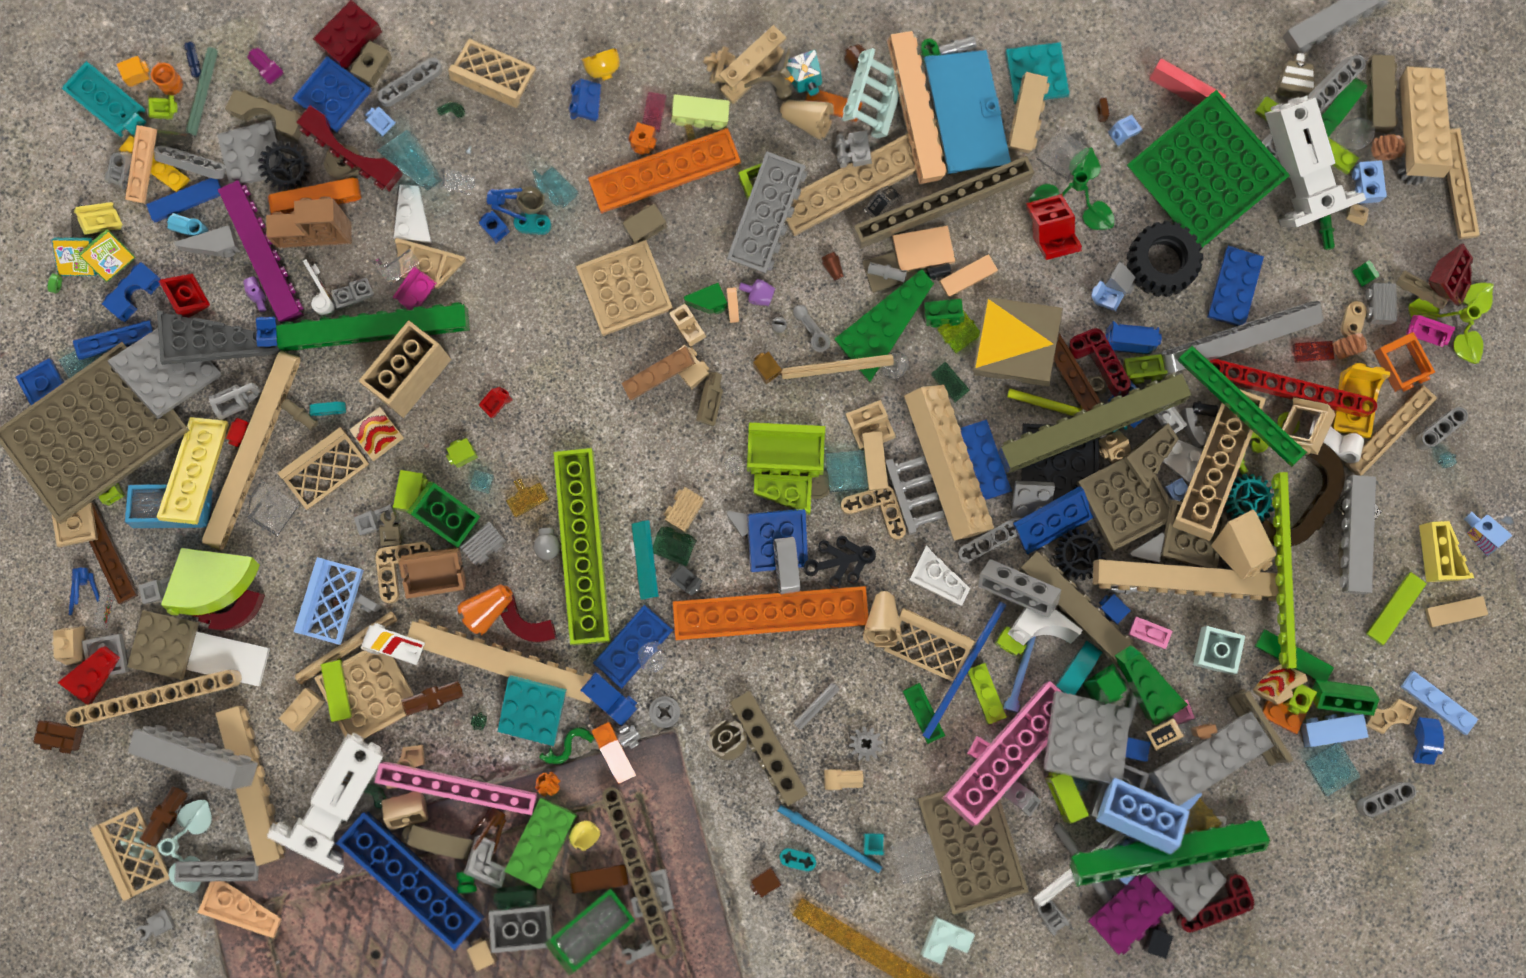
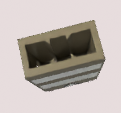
(1296, 78)

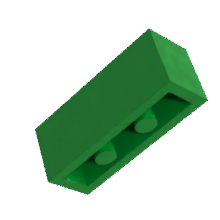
(1345, 697)

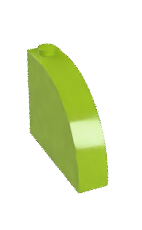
(207, 581)

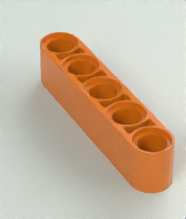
(341, 191)

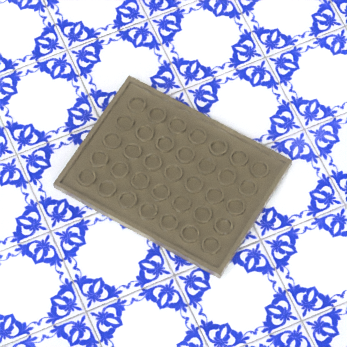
(86, 437)

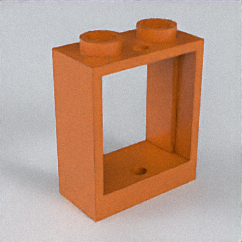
(1418, 355)

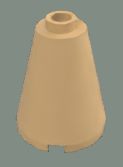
(809, 116)
(883, 622)

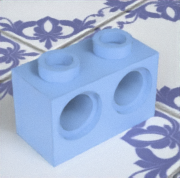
(1374, 182)

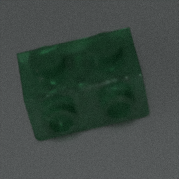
(516, 896)

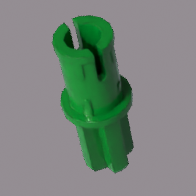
(1327, 232)

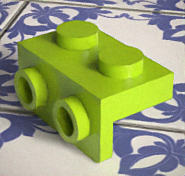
(1145, 368)

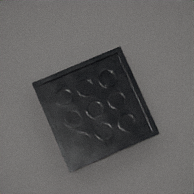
(1065, 467)

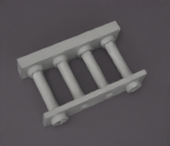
(906, 505)

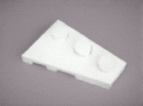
(410, 216)
(938, 578)

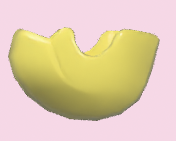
(584, 835)

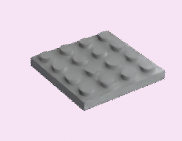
(157, 384)
(1087, 738)

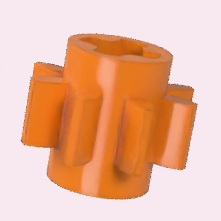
(547, 784)

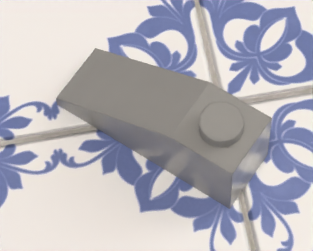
(218, 242)

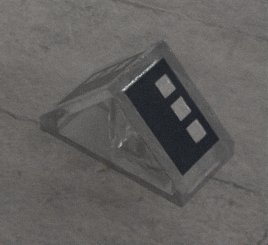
(883, 201)

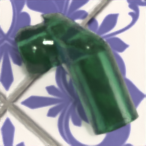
(377, 793)

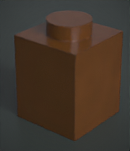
(765, 882)

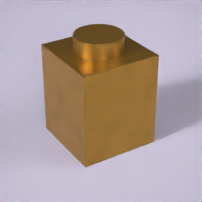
(766, 367)

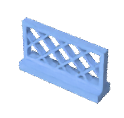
(313, 600)

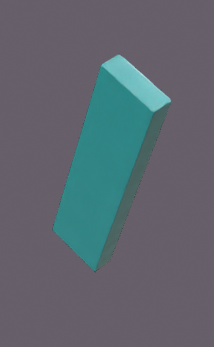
(645, 560)

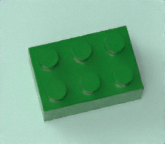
(443, 514)

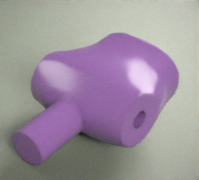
(255, 293)
(759, 293)

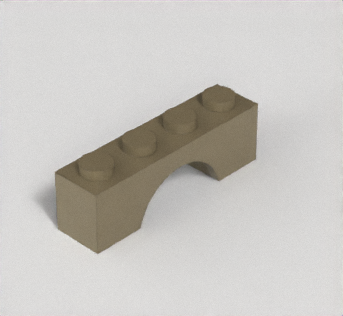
(245, 107)

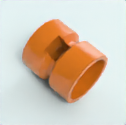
(167, 78)

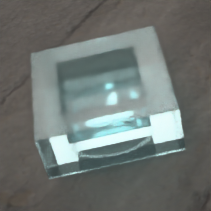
(482, 482)

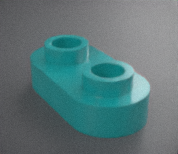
(531, 225)

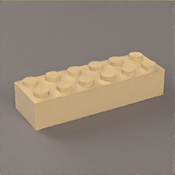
(1425, 122)

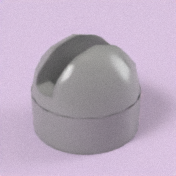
(777, 327)

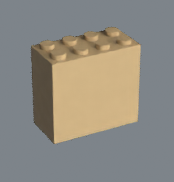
(405, 369)

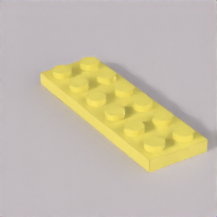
(193, 471)

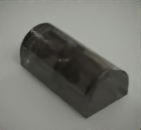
(173, 139)

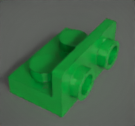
(944, 312)

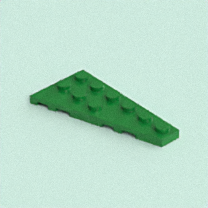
(883, 325)

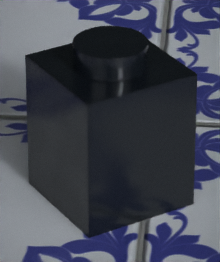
(1158, 942)

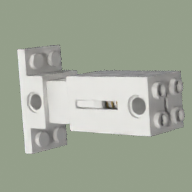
(1307, 157)
(331, 803)

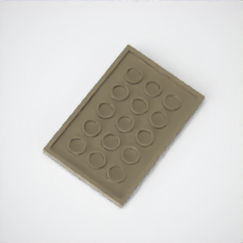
(976, 860)

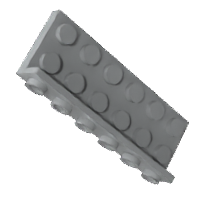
(767, 212)

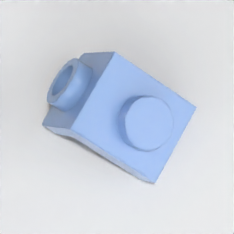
(1106, 296)

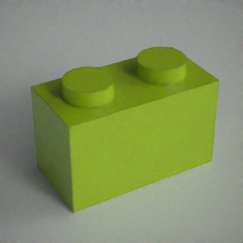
(408, 489)

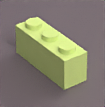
(700, 112)

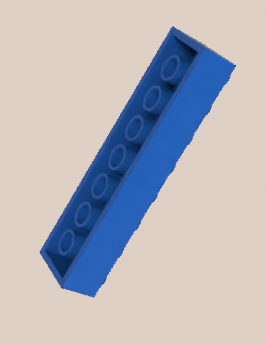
(410, 880)

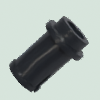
(938, 271)
(1205, 409)

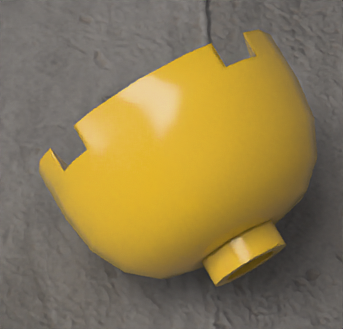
(602, 64)

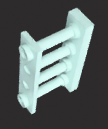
(889, 99)

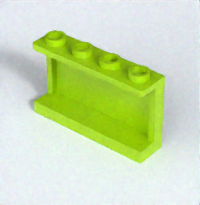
(786, 449)

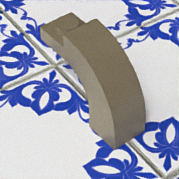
(437, 842)

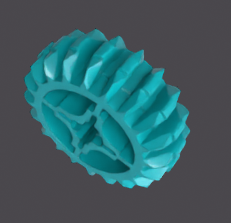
(1248, 491)

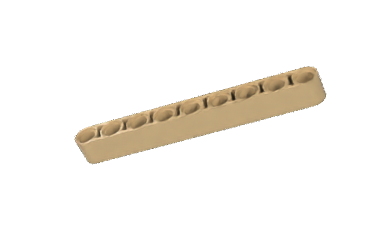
(144, 698)

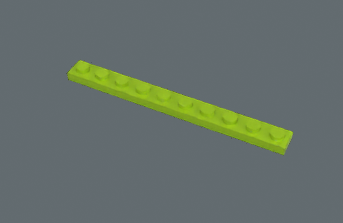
(1284, 578)

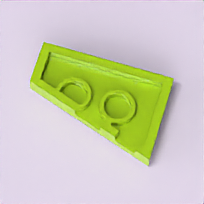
(785, 490)

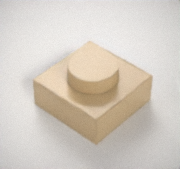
(1357, 214)

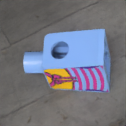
(1486, 533)

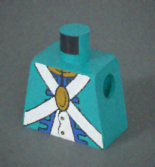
(806, 72)

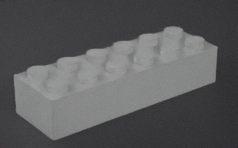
(193, 757)
(1211, 760)

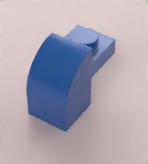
(1430, 740)

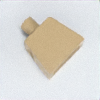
(68, 645)

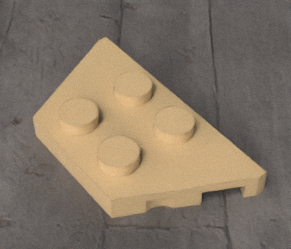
(433, 262)

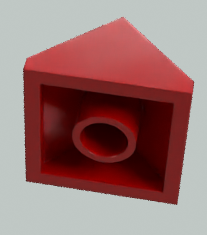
(185, 294)

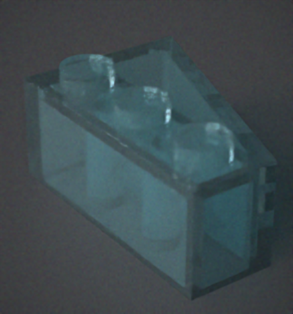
(411, 158)

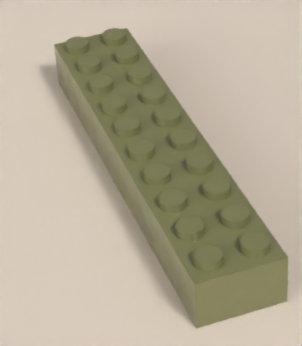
(1094, 423)

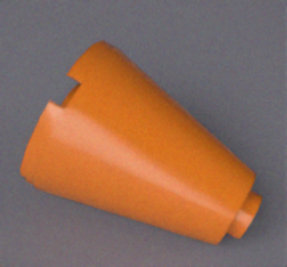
(484, 608)

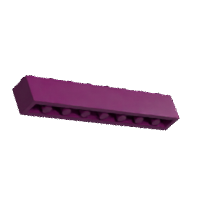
(260, 251)

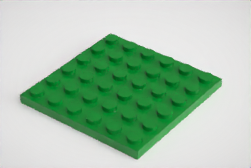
(1208, 169)

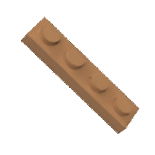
(658, 373)

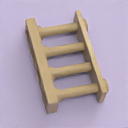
(752, 64)

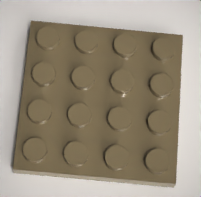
(1123, 505)

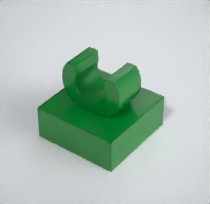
(1366, 273)

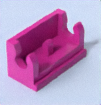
(1430, 330)

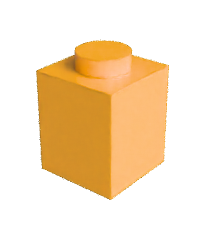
(134, 71)

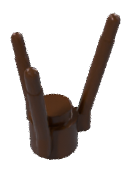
(493, 818)

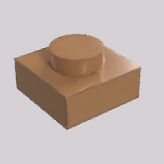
(1204, 731)

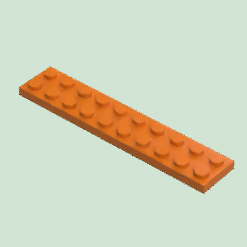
(770, 613)

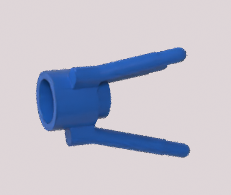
(497, 198)
(80, 577)

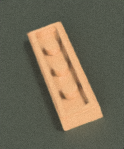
(141, 164)

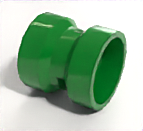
(468, 887)

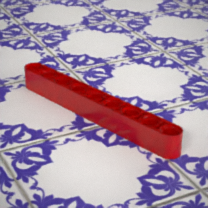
(1298, 386)

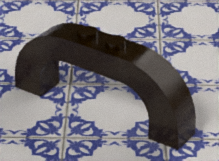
(1323, 503)

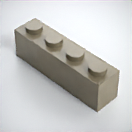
(1381, 92)

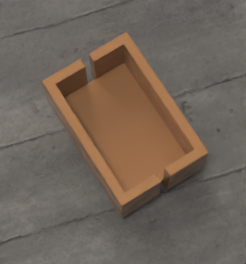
(432, 572)

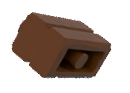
(58, 735)

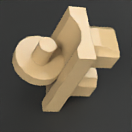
(723, 58)

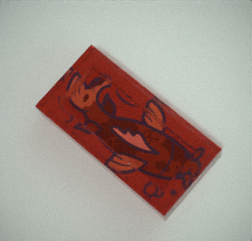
(1313, 351)

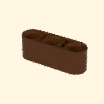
(599, 879)

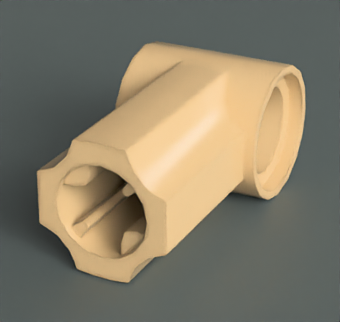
(839, 779)

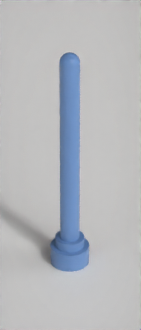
(1012, 703)

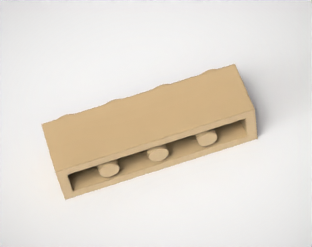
(1027, 112)

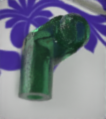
(453, 107)

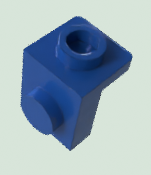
(266, 331)

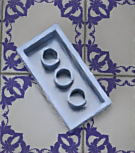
(1143, 816)

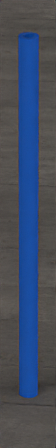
(964, 670)

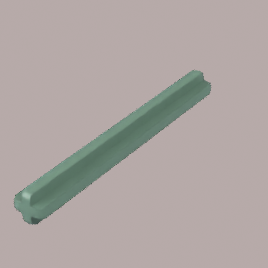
(201, 91)

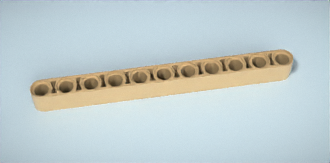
(251, 450)

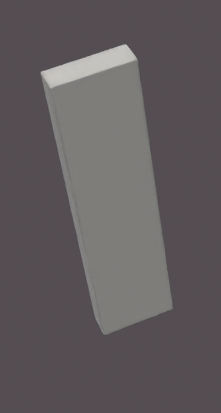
(216, 871)

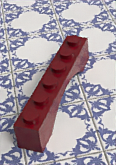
(379, 170)

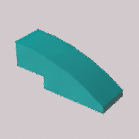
(1078, 669)

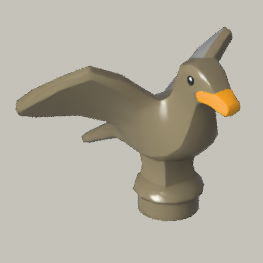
(780, 78)

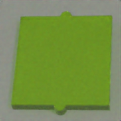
(961, 335)

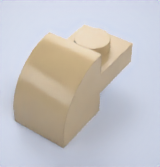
(687, 325)

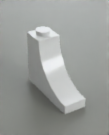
(1034, 624)

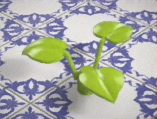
(1478, 301)

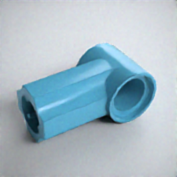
(185, 225)

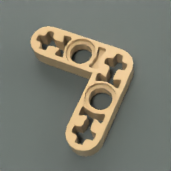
(884, 505)
(390, 564)

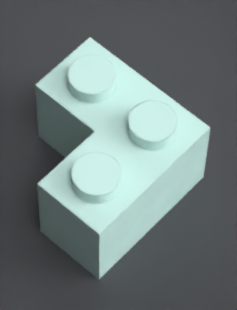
(943, 935)

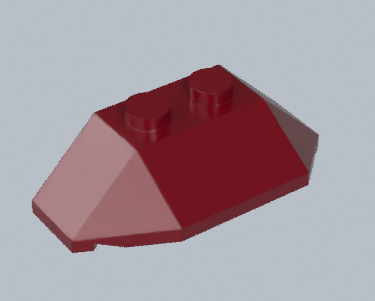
(1453, 275)

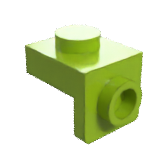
(162, 108)

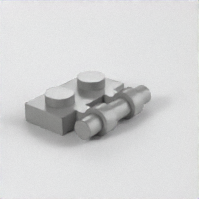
(859, 147)

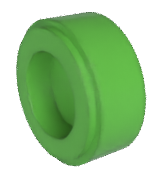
(54, 283)

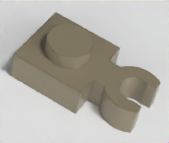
(389, 533)

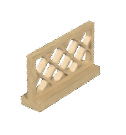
(482, 83)
(314, 454)
(941, 632)
(116, 864)

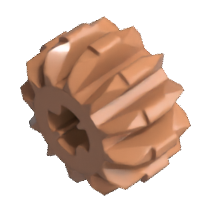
(1388, 147)
(1349, 346)

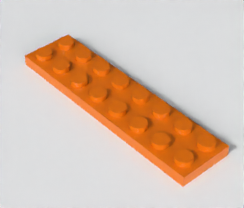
(664, 170)

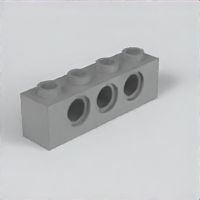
(1019, 588)

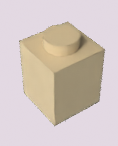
(481, 954)

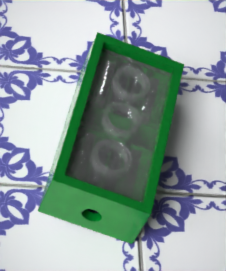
(589, 932)

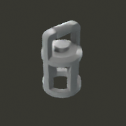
(240, 395)

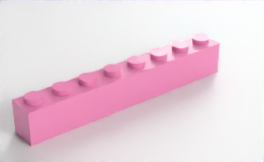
(456, 788)

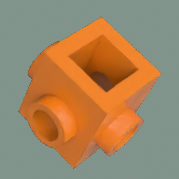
(643, 138)

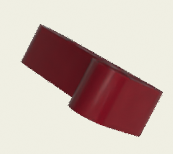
(1103, 364)
(1214, 907)

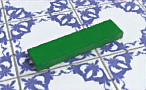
(1305, 662)

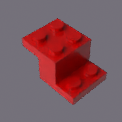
(1053, 227)

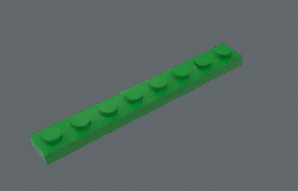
(1242, 406)

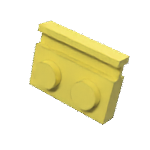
(98, 218)

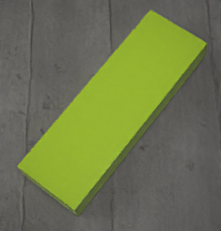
(336, 691)

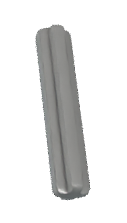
(816, 706)

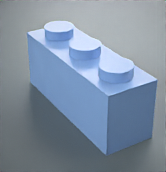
(1333, 729)

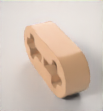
(733, 305)

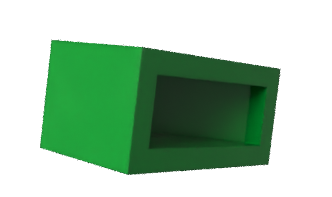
(708, 299)

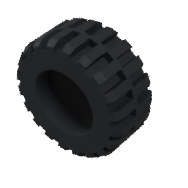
(1181, 242)

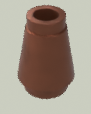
(832, 265)

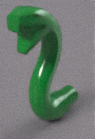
(579, 731)

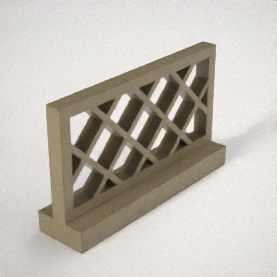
(1244, 702)

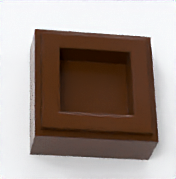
(1102, 110)

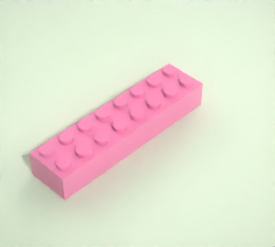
(1004, 758)

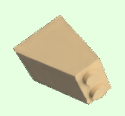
(1245, 545)

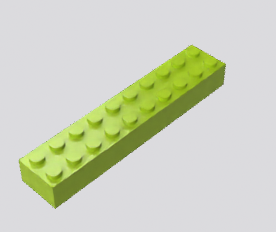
(582, 547)

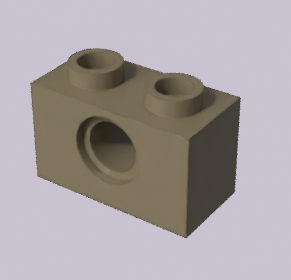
(371, 74)

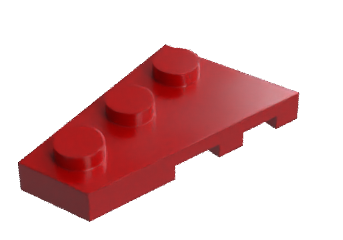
(90, 675)

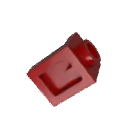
(495, 401)

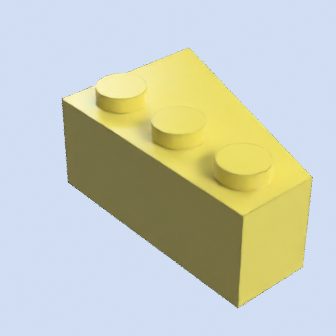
(1441, 553)

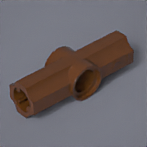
(432, 698)
(164, 816)

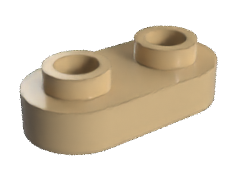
(1353, 318)

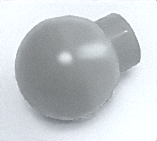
(546, 544)

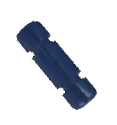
(192, 59)

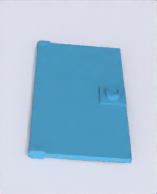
(967, 111)

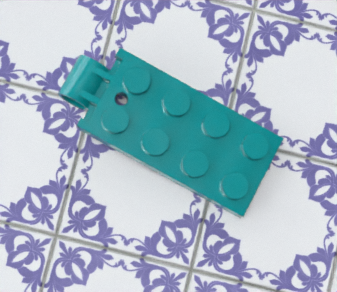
(104, 100)

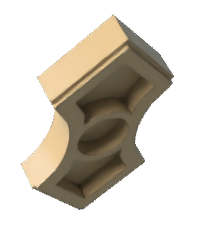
(1397, 713)
(411, 756)

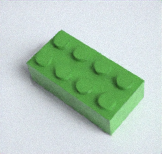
(541, 843)

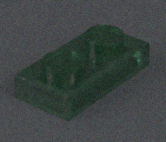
(953, 384)

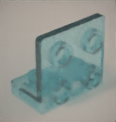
(556, 187)

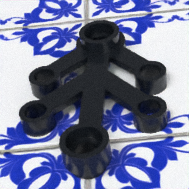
(841, 560)

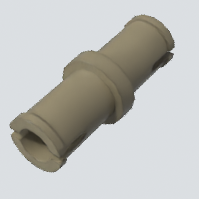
(299, 414)

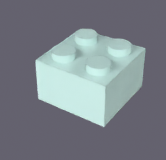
(1219, 650)

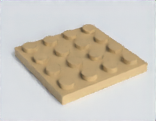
(624, 288)
(374, 693)

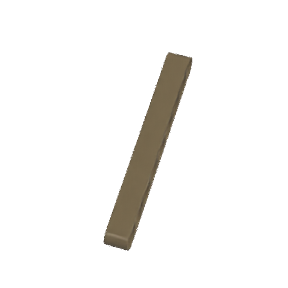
(646, 879)

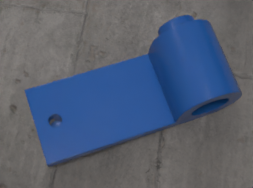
(609, 699)

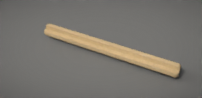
(838, 366)
(342, 649)

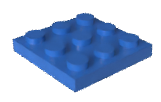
(332, 93)
(775, 525)

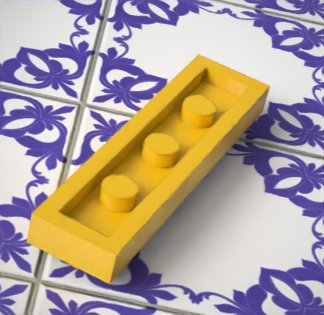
(165, 173)

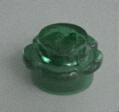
(479, 721)

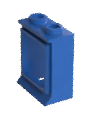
(1133, 338)

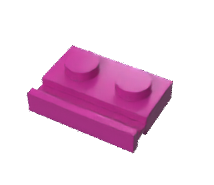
(414, 289)

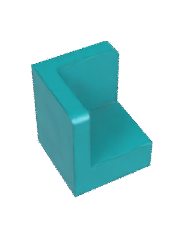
(873, 844)

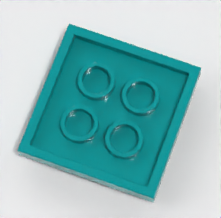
(1039, 60)
(531, 710)

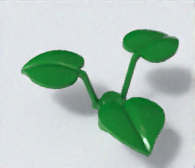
(1099, 215)

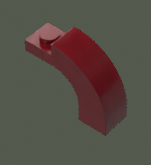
(242, 613)
(531, 632)

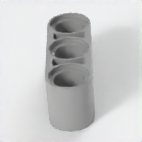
(1449, 425)
(786, 565)
(1395, 799)

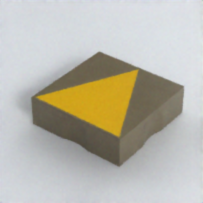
(1018, 341)

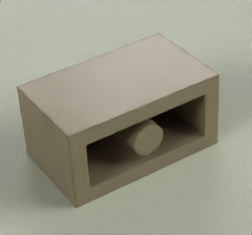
(644, 224)

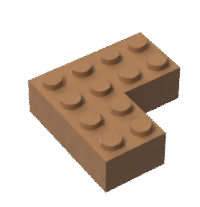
(310, 224)

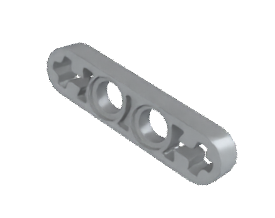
(408, 79)
(189, 162)
(990, 538)

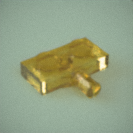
(526, 498)

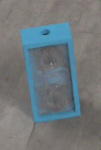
(144, 505)

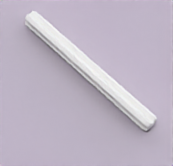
(1067, 878)

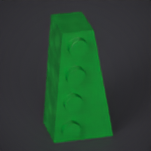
(1106, 685)
(1150, 689)

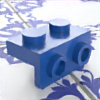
(585, 100)

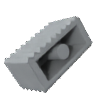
(1382, 303)
(483, 544)

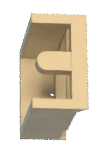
(1321, 428)

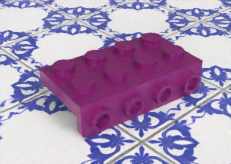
(1130, 913)

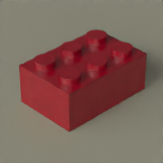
(347, 34)

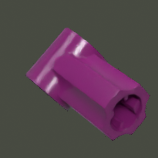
(267, 69)

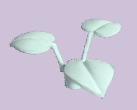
(195, 818)

